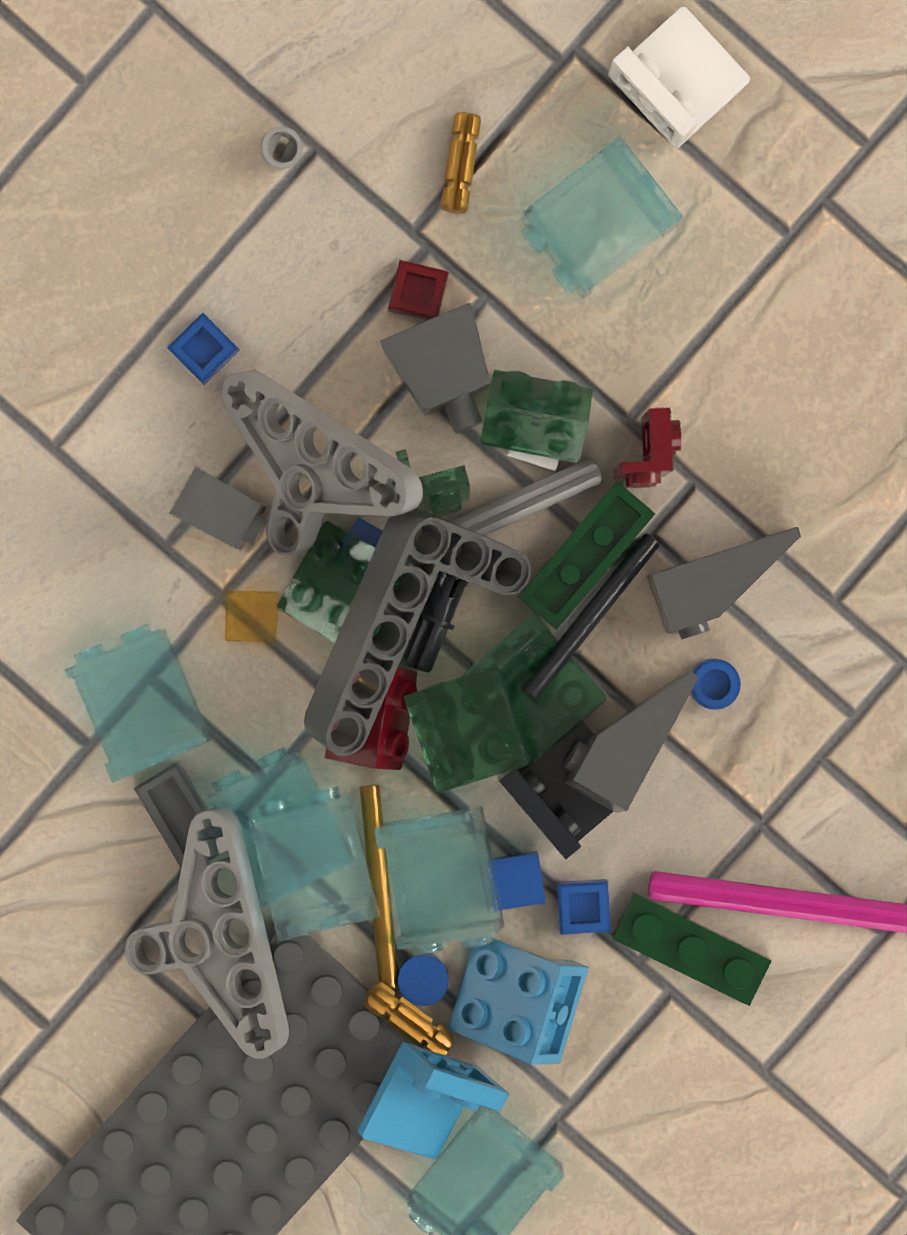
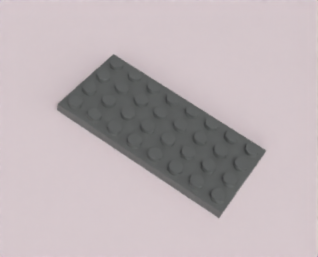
(227, 1136)

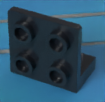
(552, 805)

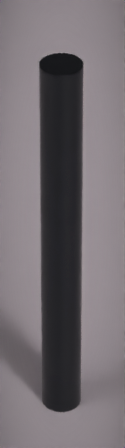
(589, 617)

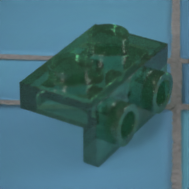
(536, 416)
(441, 490)

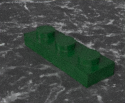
(586, 555)
(691, 949)

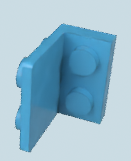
(518, 1002)
(424, 1099)

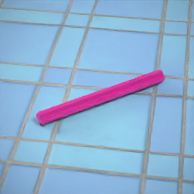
(778, 901)

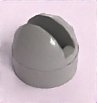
(291, 152)

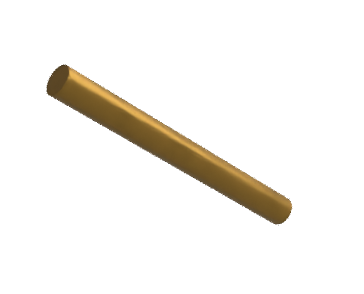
(378, 871)

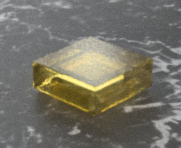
(251, 616)

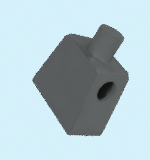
(442, 365)

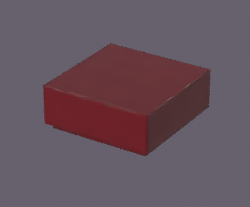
(418, 290)

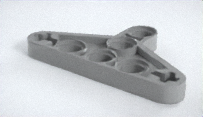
(293, 452)
(210, 911)

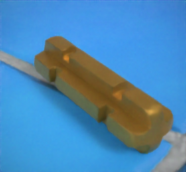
(460, 162)
(408, 1019)

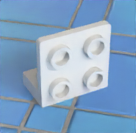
(678, 76)

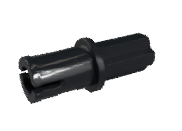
(434, 622)

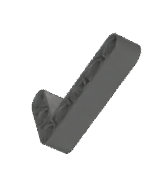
(398, 613)

